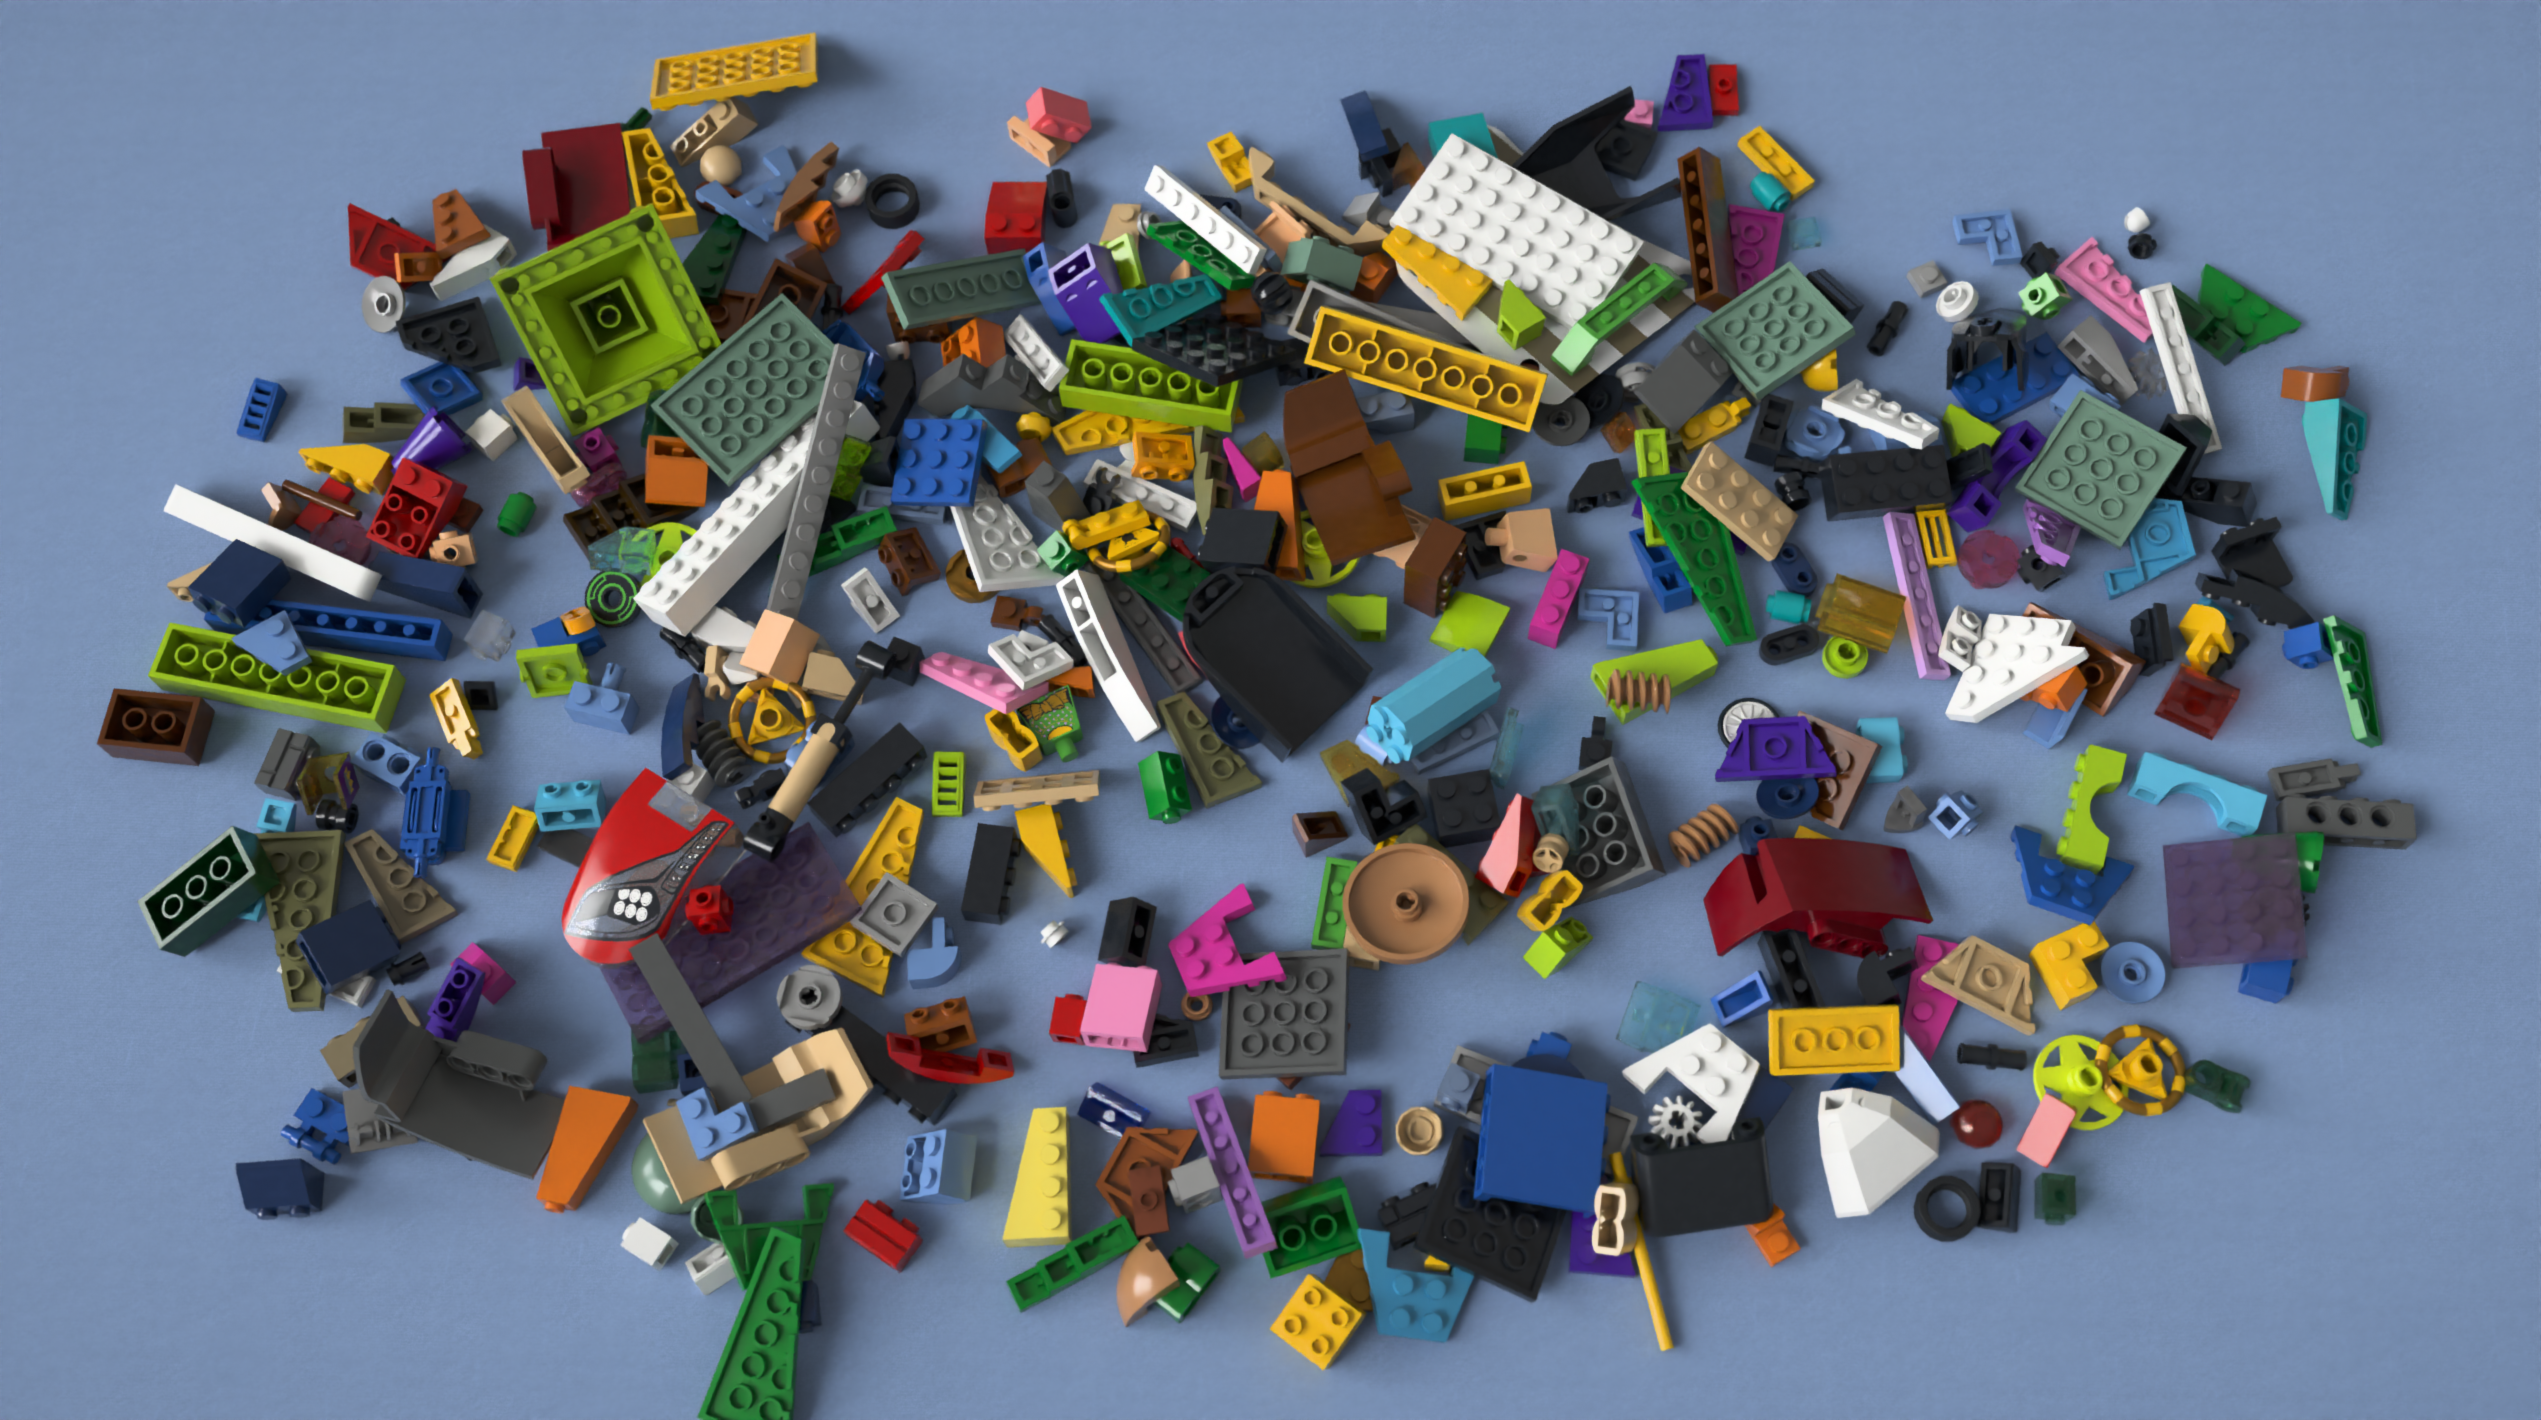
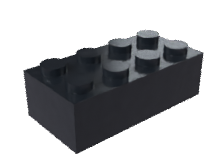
(1885, 482)

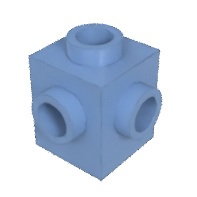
(1956, 814)

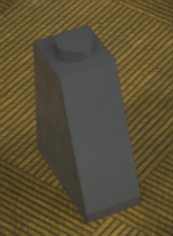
(1054, 497)

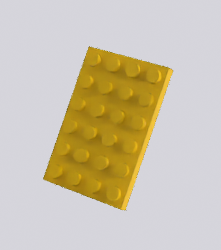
(734, 71)

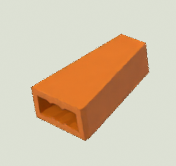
(1280, 493)
(581, 1145)

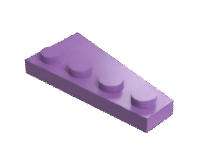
(2050, 533)

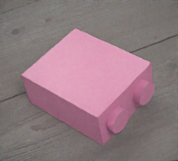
(1121, 1007)

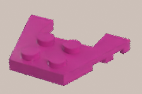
(1209, 955)

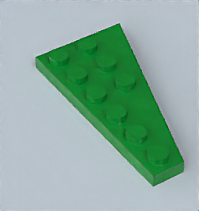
(1703, 553)
(761, 1353)

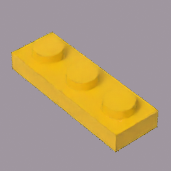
(1775, 160)

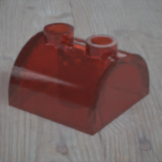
(2197, 701)

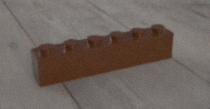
(1707, 229)

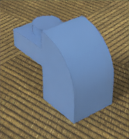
(938, 964)

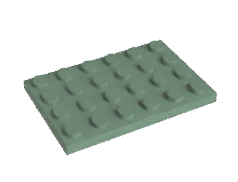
(750, 390)

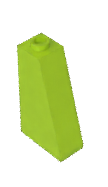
(1683, 663)

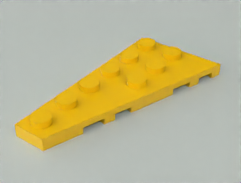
(891, 851)

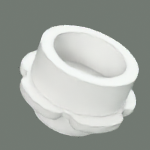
(1054, 933)

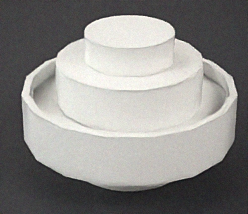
(849, 189)
(1957, 301)

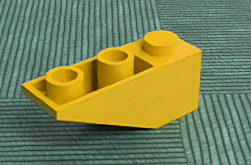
(357, 464)
(1041, 840)

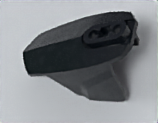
(1999, 326)

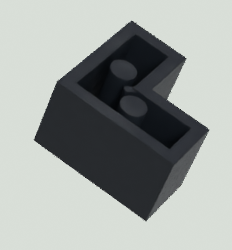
(1382, 811)

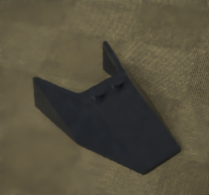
(1569, 165)

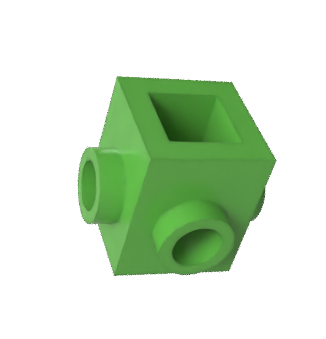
(2044, 296)

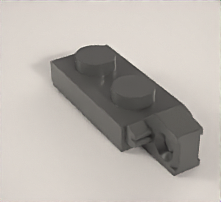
(2311, 778)

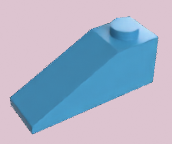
(998, 450)

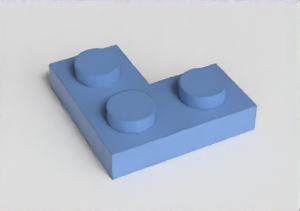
(1995, 229)
(1615, 608)
(714, 1131)

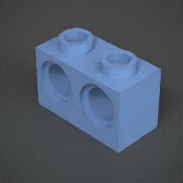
(387, 768)

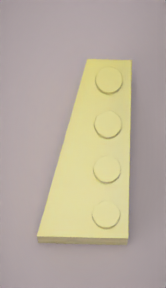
(1043, 1185)

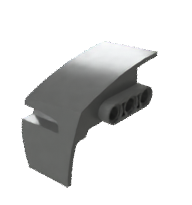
(457, 1094)

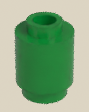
(516, 514)

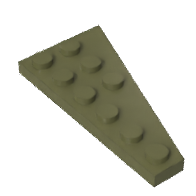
(306, 895)

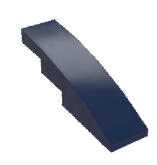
(1364, 126)
(680, 725)

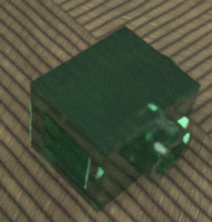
(2055, 1198)

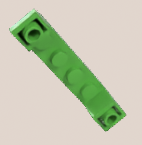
(1613, 313)

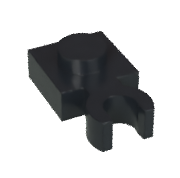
(1099, 496)
(764, 788)

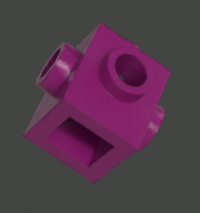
(596, 450)

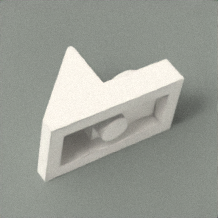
(870, 600)

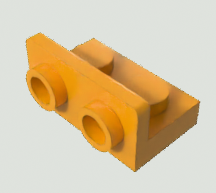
(1162, 456)

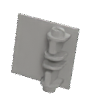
(366, 1130)

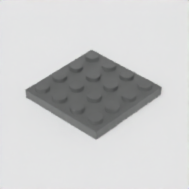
(1289, 1024)

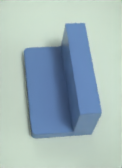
(2049, 725)

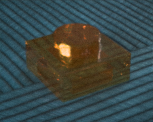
(1619, 432)

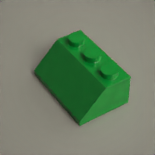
(1310, 1226)

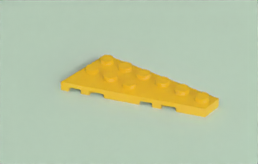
(1102, 430)

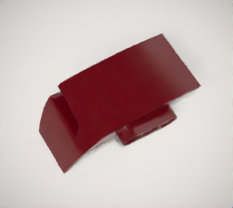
(576, 181)
(1816, 886)

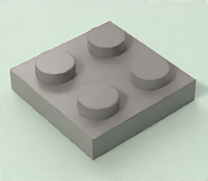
(894, 914)

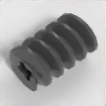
(719, 755)

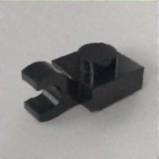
(1595, 748)

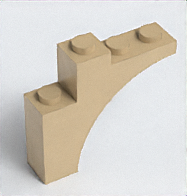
(546, 440)

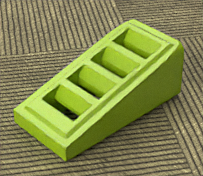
(948, 759)

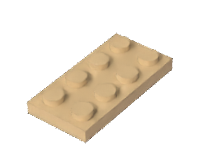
(1739, 501)
(1046, 788)

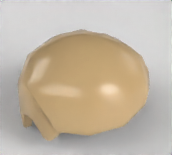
(720, 164)
(1419, 1131)

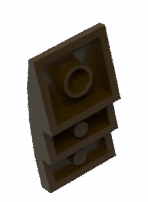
(621, 509)

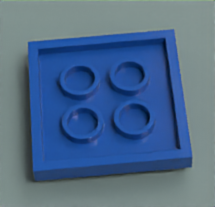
(939, 462)

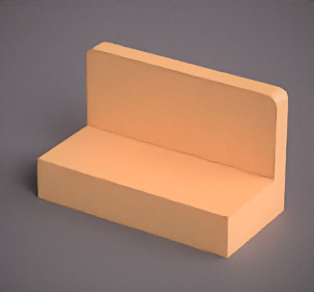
(1040, 145)

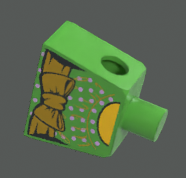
(1053, 723)

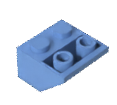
(938, 1168)

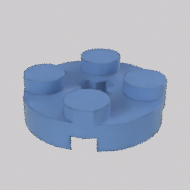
(1816, 447)

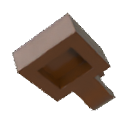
(1013, 613)

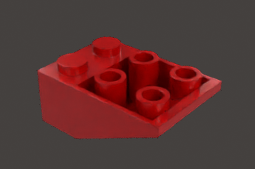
(415, 508)

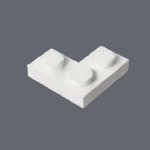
(1029, 667)

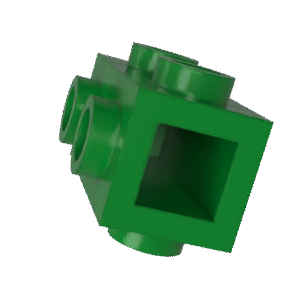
(1165, 787)

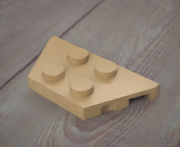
(1986, 981)

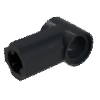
(1061, 198)

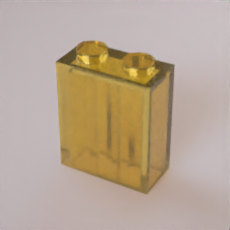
(1860, 612)

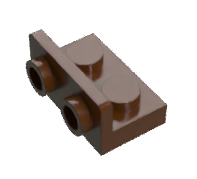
(907, 559)

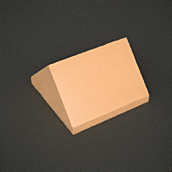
(779, 647)

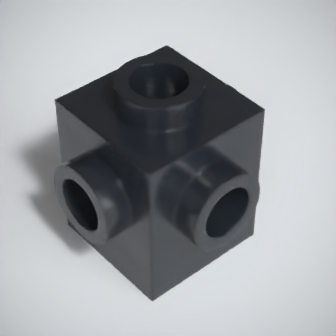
(2041, 578)

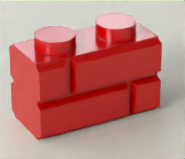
(884, 1235)

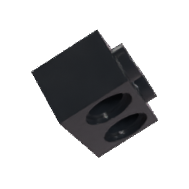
(1769, 429)

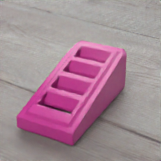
(1243, 472)

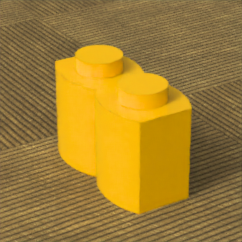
(1015, 738)
(1545, 907)

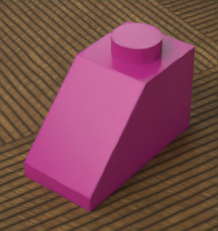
(496, 981)

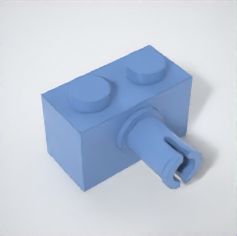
(603, 704)

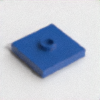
(441, 387)

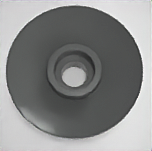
(1570, 413)

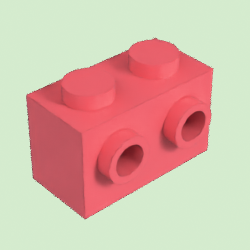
(1058, 115)

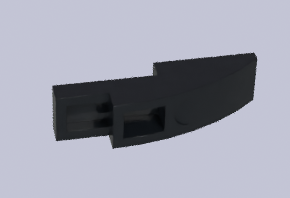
(2268, 601)

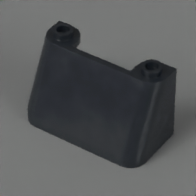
(1702, 1183)

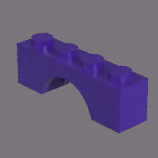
(2010, 454)

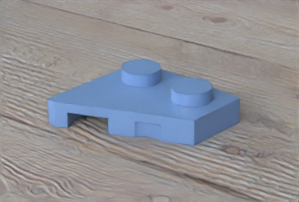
(275, 643)

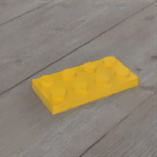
(1834, 1040)

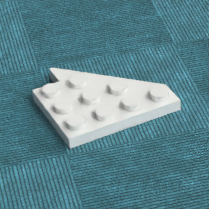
(2012, 661)

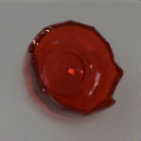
(1977, 1123)

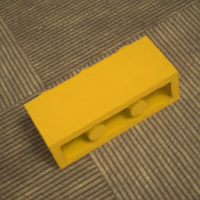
(1484, 491)

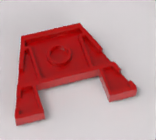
(904, 252)

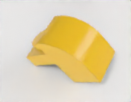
(2206, 634)

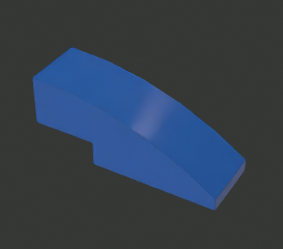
(1662, 573)

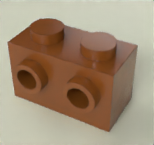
(942, 1025)

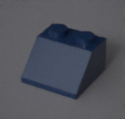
(280, 1188)

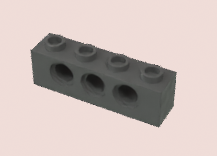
(2397, 821)

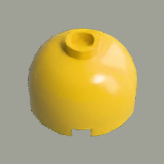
(1822, 373)

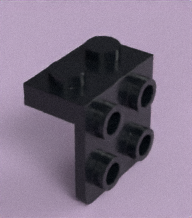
(2253, 552)

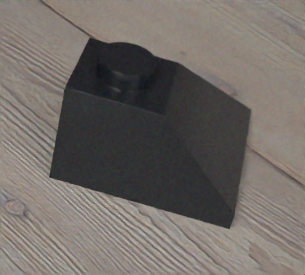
(2192, 434)

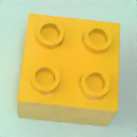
(1318, 1321)

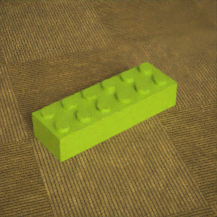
(1136, 386)

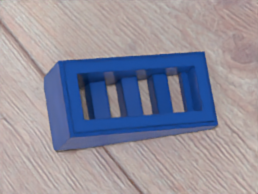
(257, 395)

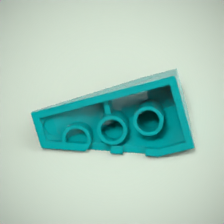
(2334, 437)

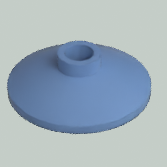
(2142, 963)

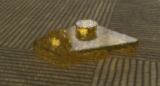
(1346, 760)

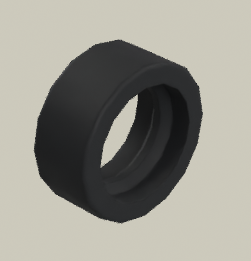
(892, 183)
(1964, 1191)

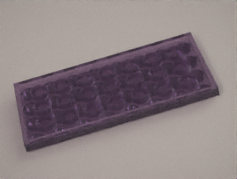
(775, 915)

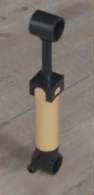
(829, 736)

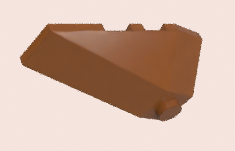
(2109, 667)

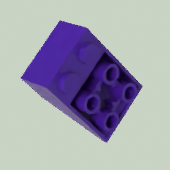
(1080, 284)

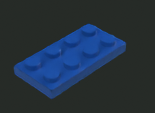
(1994, 393)

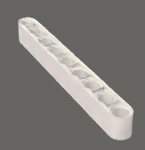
(292, 550)

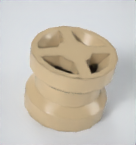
(1543, 856)

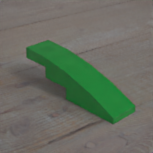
(850, 539)
(1072, 1264)

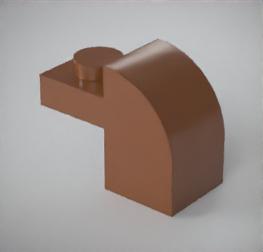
(2314, 384)

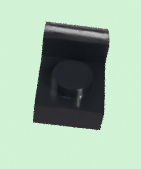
(1378, 168)
(1876, 976)

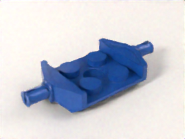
(873, 365)

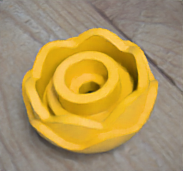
(1034, 426)

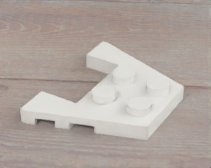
(1710, 1068)

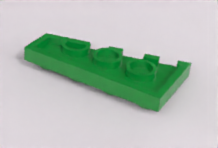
(1200, 253)
(2355, 676)

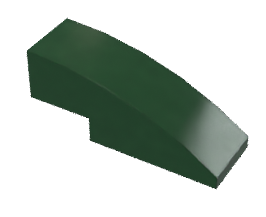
(2207, 330)

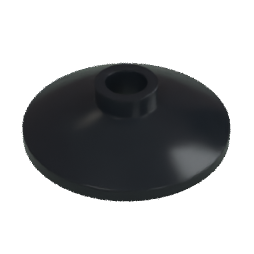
(1602, 398)

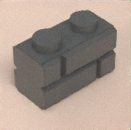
(285, 763)

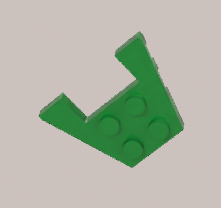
(746, 1241)

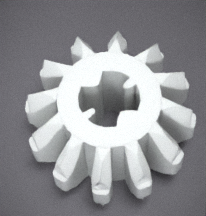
(1664, 1115)

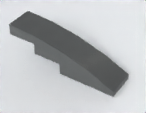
(790, 1101)

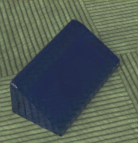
(1111, 1110)

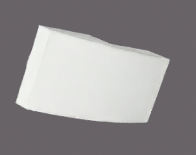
(1959, 636)

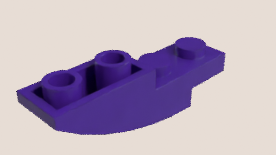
(456, 1001)

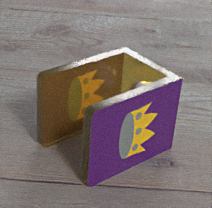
(314, 783)

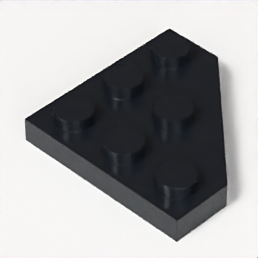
(453, 336)

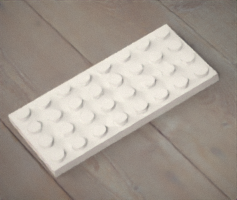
(1517, 231)

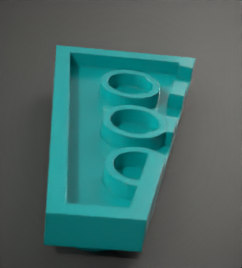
(1159, 305)

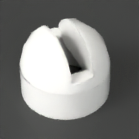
(2136, 220)
(896, 349)

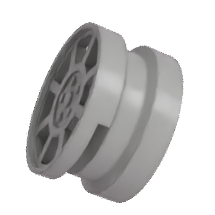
(1631, 378)

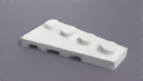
(1872, 412)

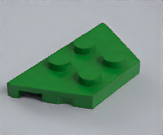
(2242, 310)

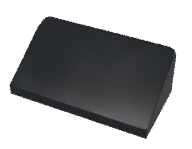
(1999, 1196)

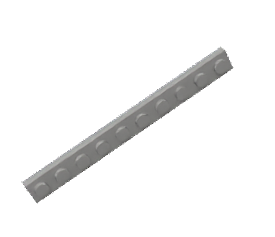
(816, 481)

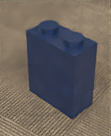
(239, 583)
(349, 946)

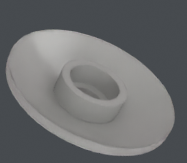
(383, 304)

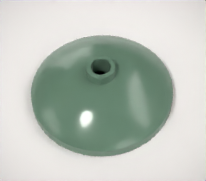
(653, 1182)

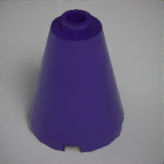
(434, 442)

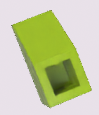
(1518, 317)
(1966, 431)
(1360, 615)
(1557, 946)

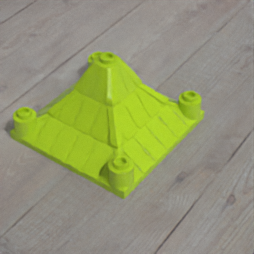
(608, 318)

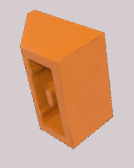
(978, 340)
(674, 473)

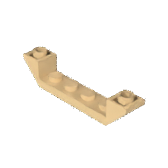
(1365, 241)

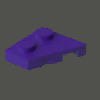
(1356, 1126)

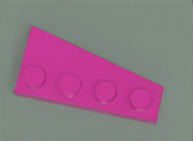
(1925, 1006)

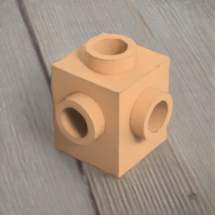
(461, 543)

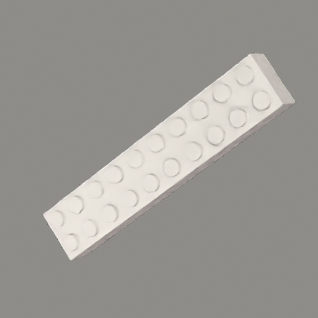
(736, 532)

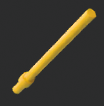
(1644, 1264)

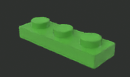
(1330, 920)

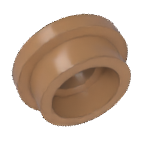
(1201, 1014)

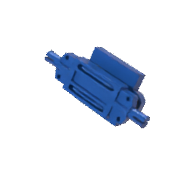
(433, 816)

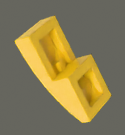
(1231, 160)

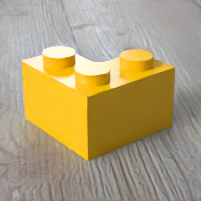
(2063, 962)

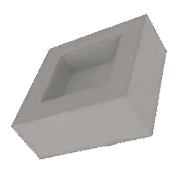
(1926, 279)

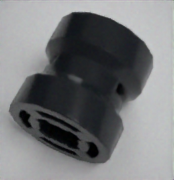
(1792, 490)
(330, 815)

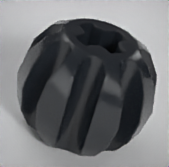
(1271, 293)

